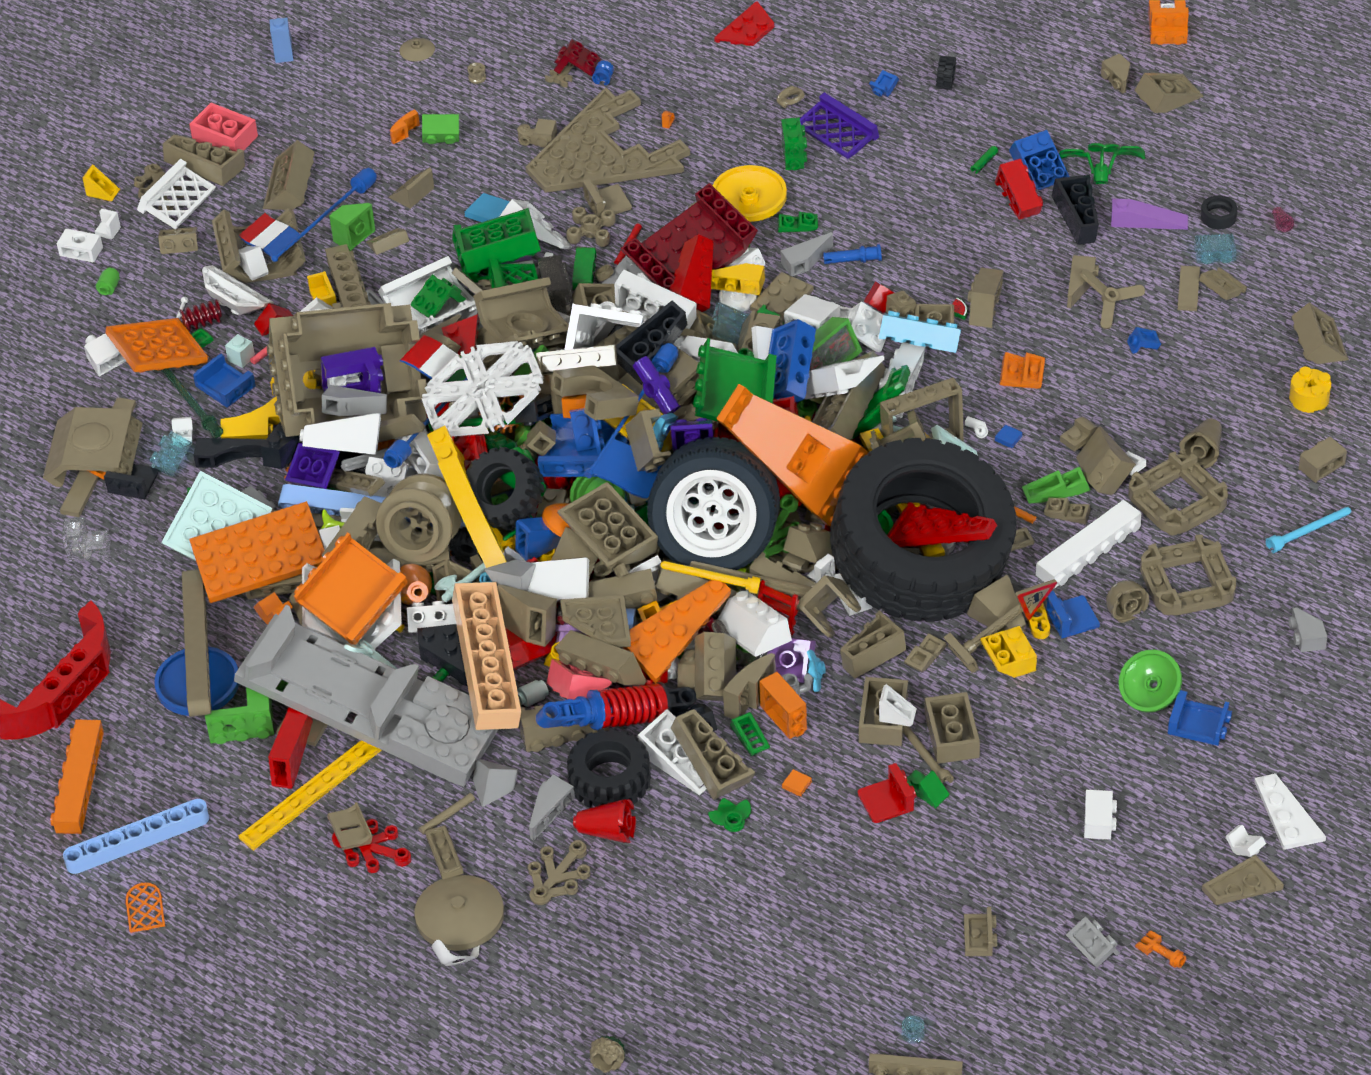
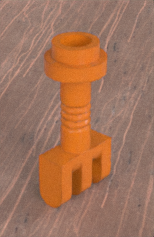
(1152, 943)

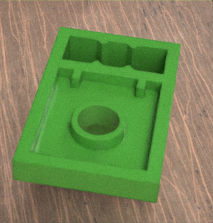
(246, 721)

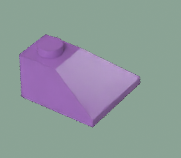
(793, 657)

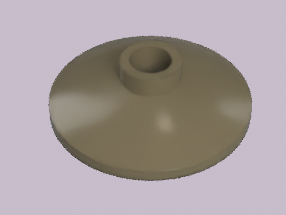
(417, 49)

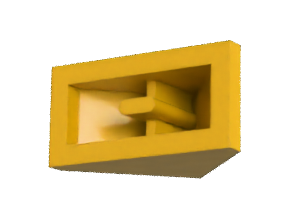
(98, 185)

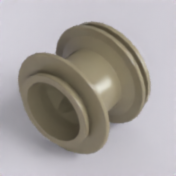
(430, 504)

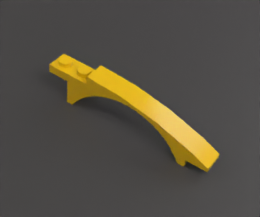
(453, 470)

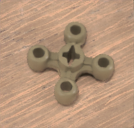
(591, 226)

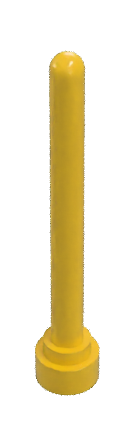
(751, 584)

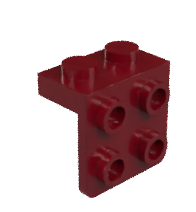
(578, 56)

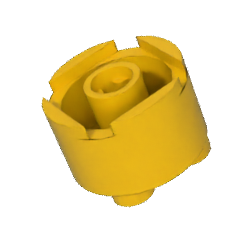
(1310, 390)

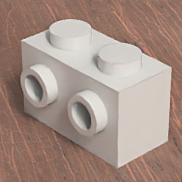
(1098, 814)

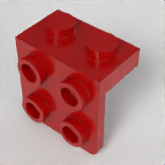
(888, 797)

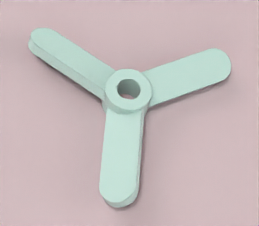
(366, 649)

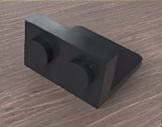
(134, 485)

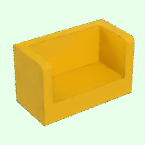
(321, 288)

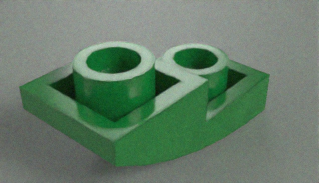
(803, 223)

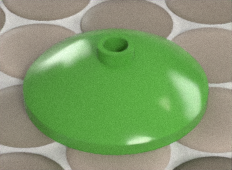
(1143, 671)

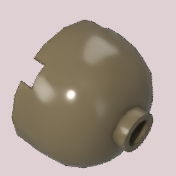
(1126, 600)

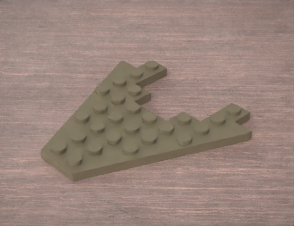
(587, 150)

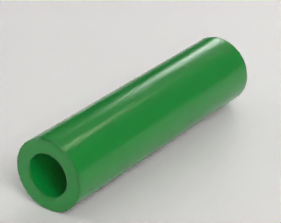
(984, 159)

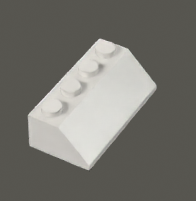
(754, 623)

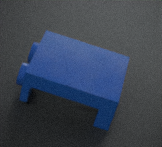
(223, 381)
(1198, 720)

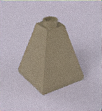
(994, 602)

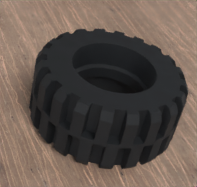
(526, 492)
(605, 748)

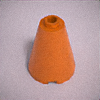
(418, 584)

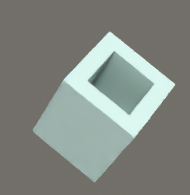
(239, 351)

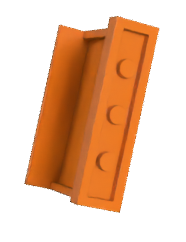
(349, 589)

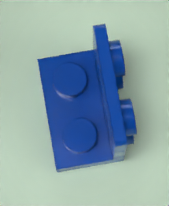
(586, 431)
(1070, 615)

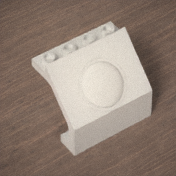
(407, 287)

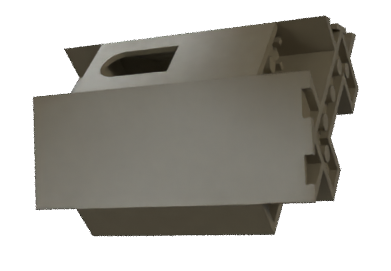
(302, 340)

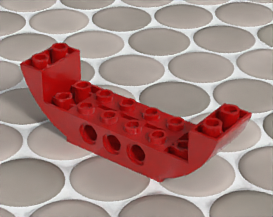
(65, 685)

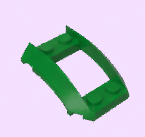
(894, 387)

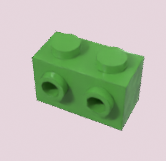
(440, 128)

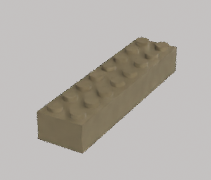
(844, 411)

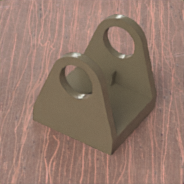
(821, 596)

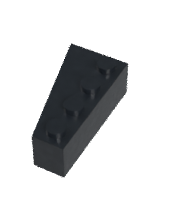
(1076, 205)

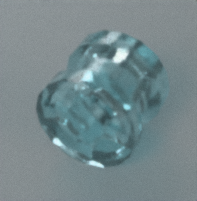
(913, 1024)

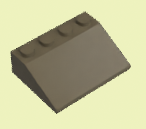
(610, 527)

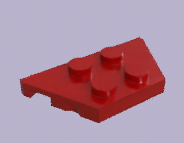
(748, 27)

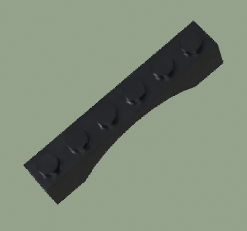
(217, 451)

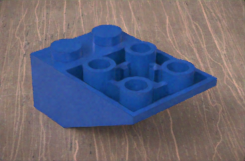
(1040, 158)

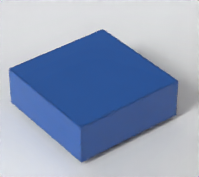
(1008, 436)

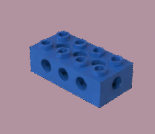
(794, 349)

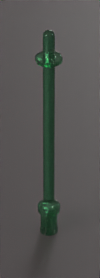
(208, 422)

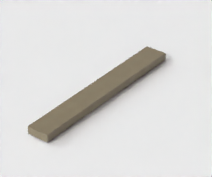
(85, 480)

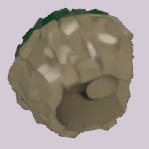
(607, 1053)

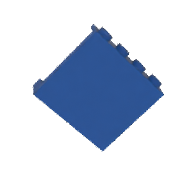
(563, 457)

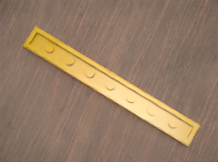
(308, 794)

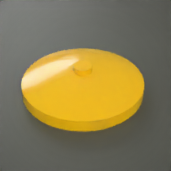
(753, 191)

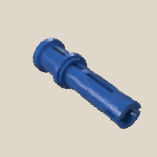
(862, 254)

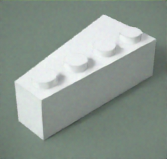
(644, 296)

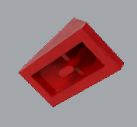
(270, 311)

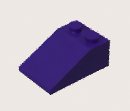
(687, 431)
(312, 466)

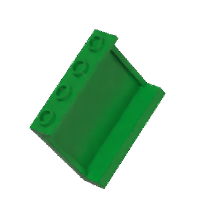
(722, 372)

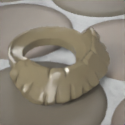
(781, 98)

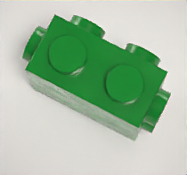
(793, 143)

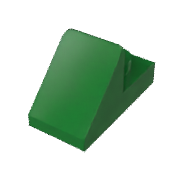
(928, 787)

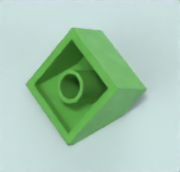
(352, 224)

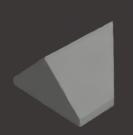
(512, 574)
(493, 780)

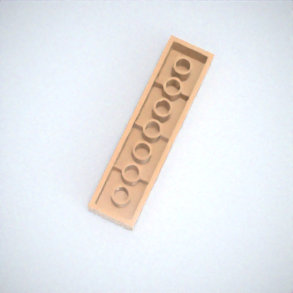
(486, 656)

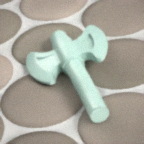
(447, 583)

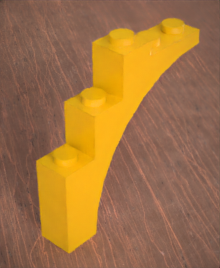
(261, 421)

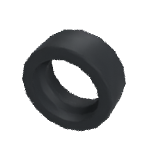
(1219, 222)

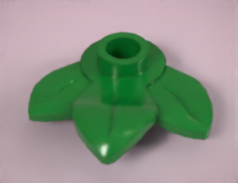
(729, 812)

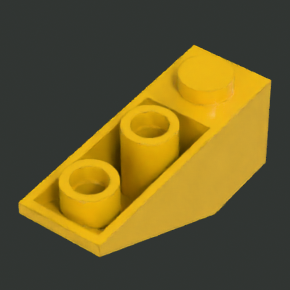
(739, 278)

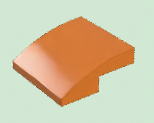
(1028, 377)

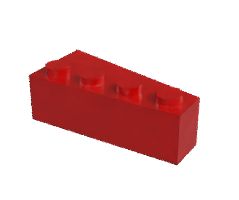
(695, 272)

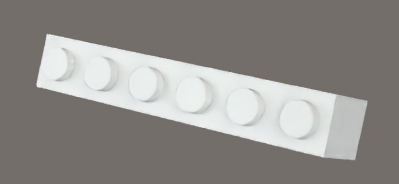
(1089, 543)

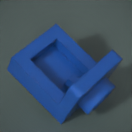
(884, 84)

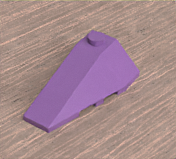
(1143, 215)

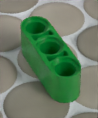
(584, 266)

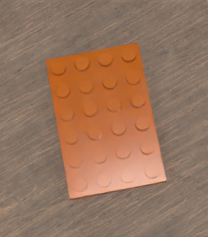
(257, 551)

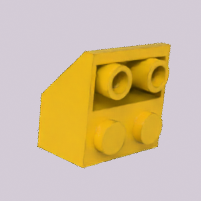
(1010, 652)

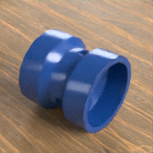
(603, 72)

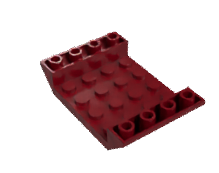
(710, 217)

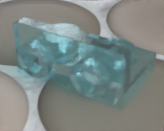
(170, 454)

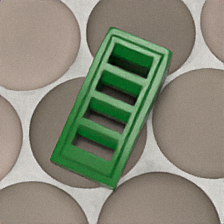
(748, 719)

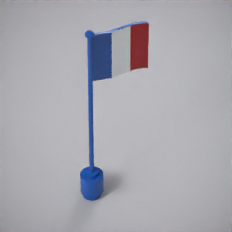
(278, 237)

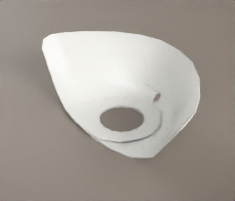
(447, 958)

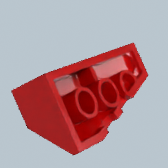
(523, 652)

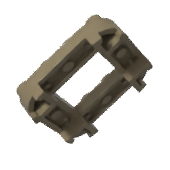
(1174, 521)
(1173, 603)

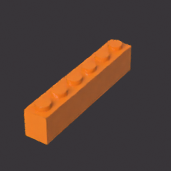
(77, 777)

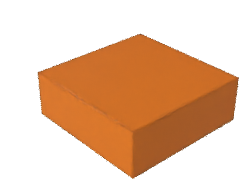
(796, 782)

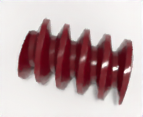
(201, 315)

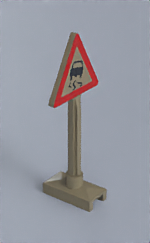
(1029, 602)

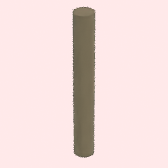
(447, 813)

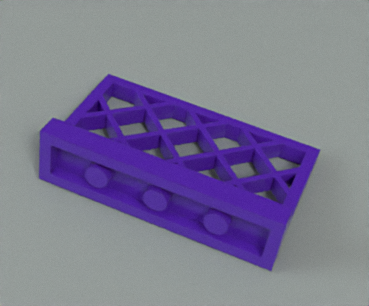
(849, 119)

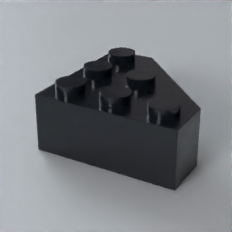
(442, 649)

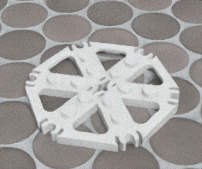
(482, 388)

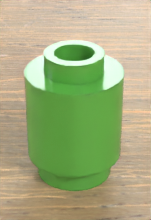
(107, 281)

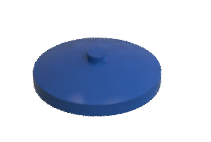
(171, 681)

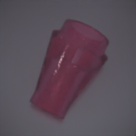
(1283, 220)

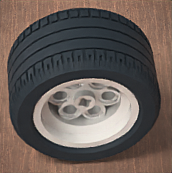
(725, 466)

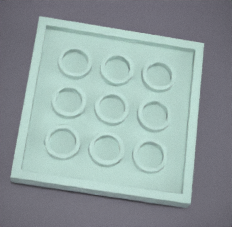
(209, 508)

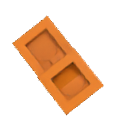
(406, 123)

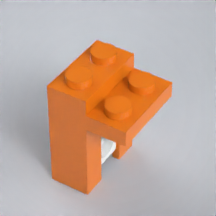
(1168, 22)

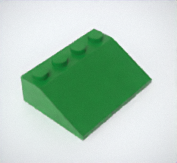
(500, 239)

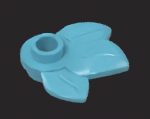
(816, 670)

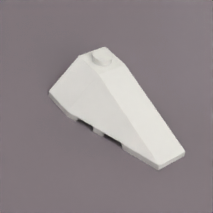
(542, 228)
(667, 752)

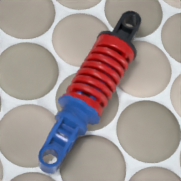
(616, 706)

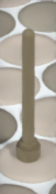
(943, 774)

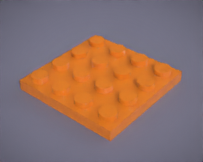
(156, 345)

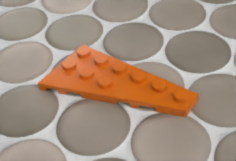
(672, 629)

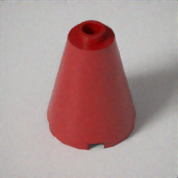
(608, 821)

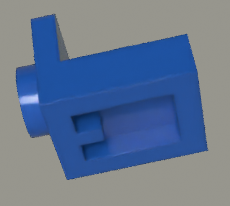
(1143, 338)

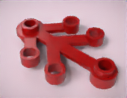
(376, 848)

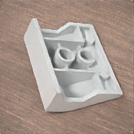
(839, 376)

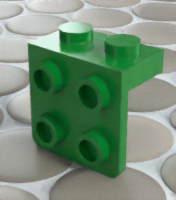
(434, 296)

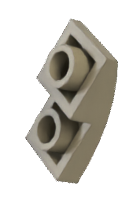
(1061, 509)
(795, 563)

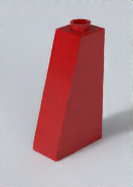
(289, 748)

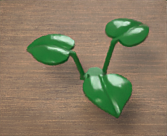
(1101, 171)

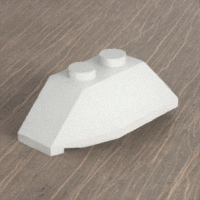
(232, 292)

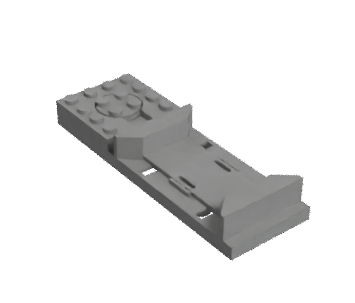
(395, 711)

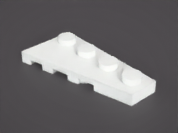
(1287, 816)

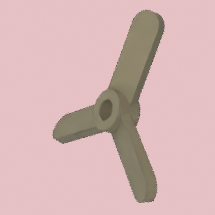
(1116, 295)

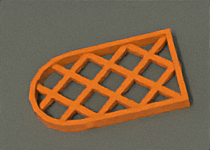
(145, 927)

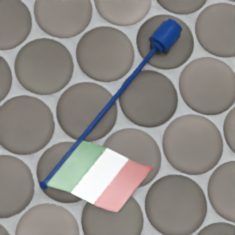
(428, 358)

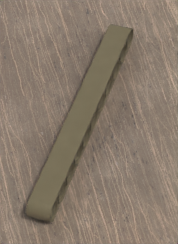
(196, 644)

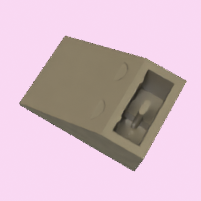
(528, 614)

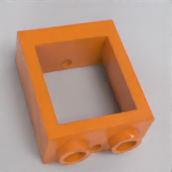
(783, 705)

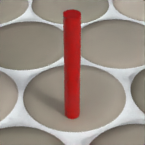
(634, 233)

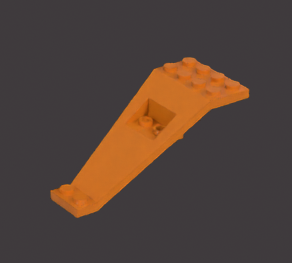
(795, 450)

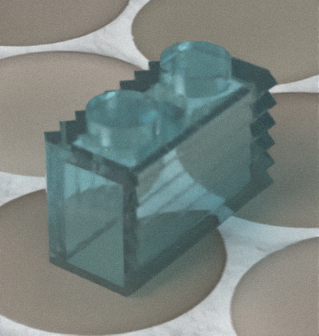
(1215, 248)

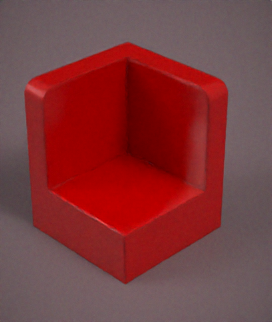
(878, 297)

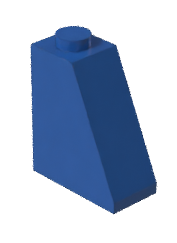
(534, 538)

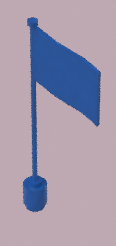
(616, 459)

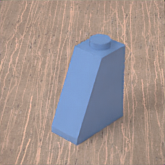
(281, 40)

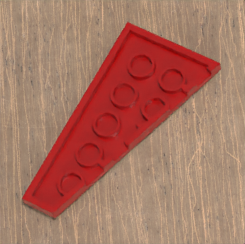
(937, 526)

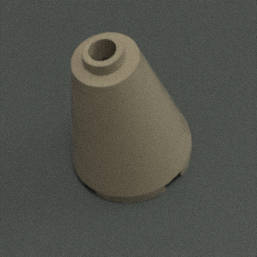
(1203, 442)

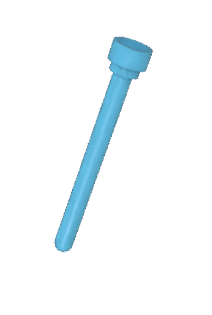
(1278, 542)

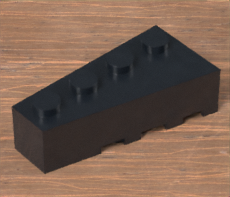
(650, 336)
(279, 449)

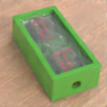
(834, 343)

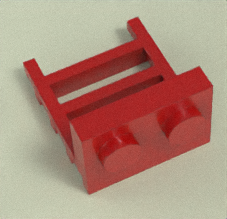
(792, 601)

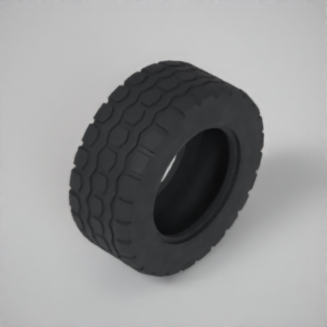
(932, 476)

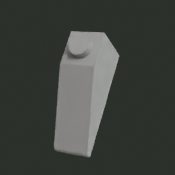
(551, 800)

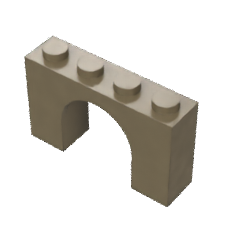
(604, 395)

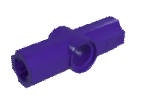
(656, 385)

